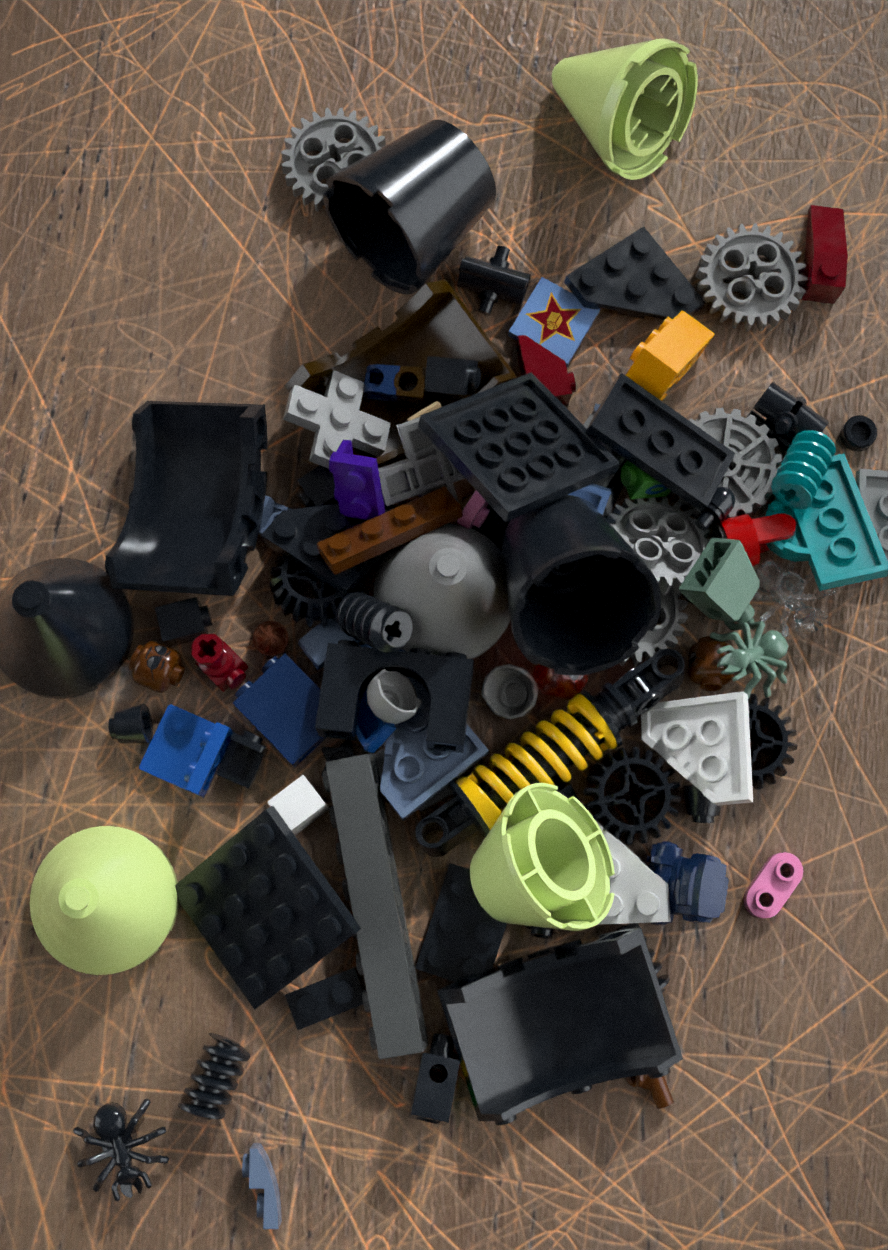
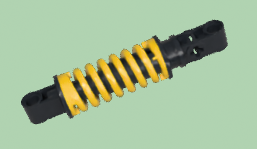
(556, 746)

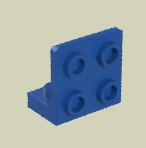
(186, 750)

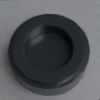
(858, 433)

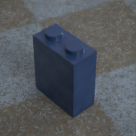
(283, 708)

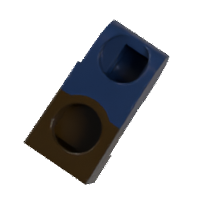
(396, 384)

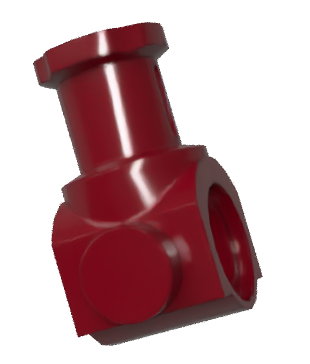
(218, 662)

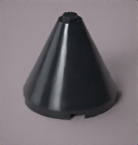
(63, 628)

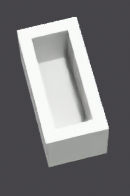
(299, 804)

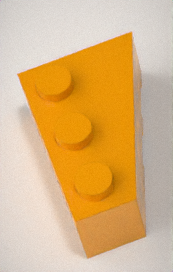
(668, 354)

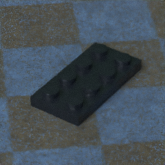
(661, 442)

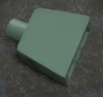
(722, 582)

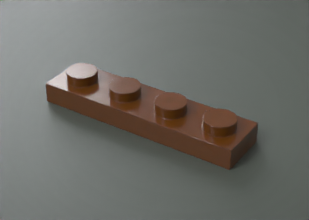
(389, 530)

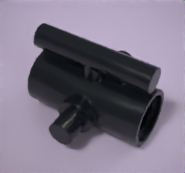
(493, 280)
(786, 415)

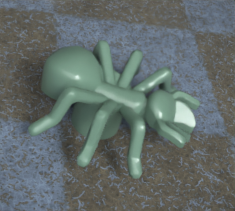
(753, 654)

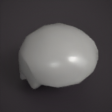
(510, 691)
(392, 697)

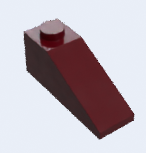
(825, 255)

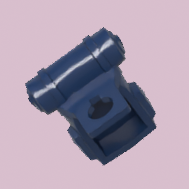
(694, 883)

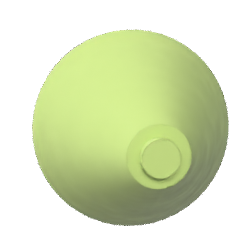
(630, 101)
(104, 900)

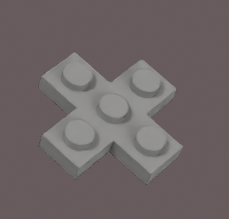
(336, 418)
(421, 472)

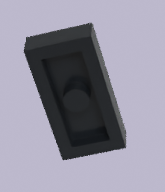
(325, 998)

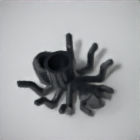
(117, 1141)

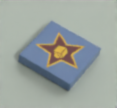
(554, 320)

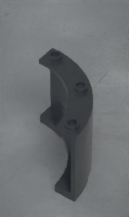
(192, 498)
(559, 1023)

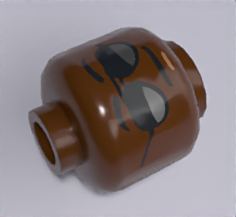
(703, 664)
(156, 666)

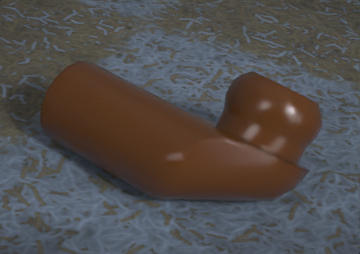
(657, 1087)

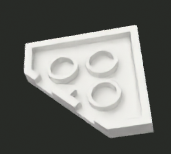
(705, 743)
(637, 890)

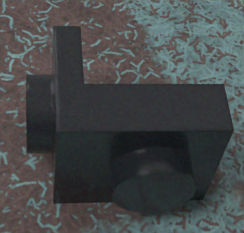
(243, 759)

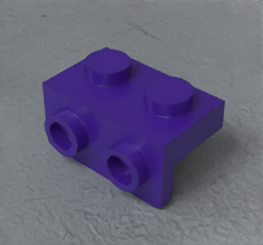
(356, 483)

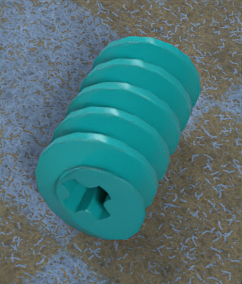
(803, 469)

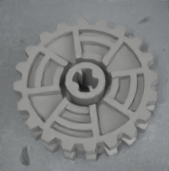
(752, 465)

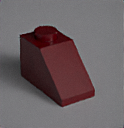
(546, 367)

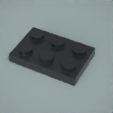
(460, 933)

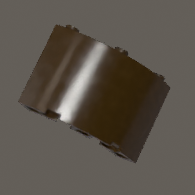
(426, 325)

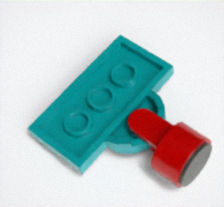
(829, 534)

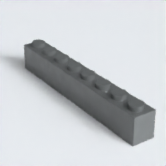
(376, 906)

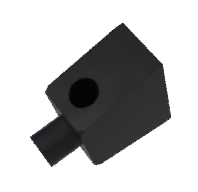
(434, 1100)

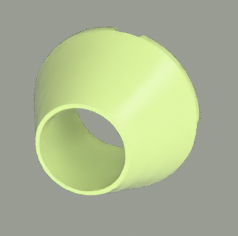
(544, 863)

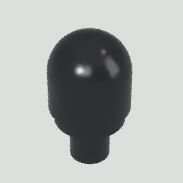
(718, 508)

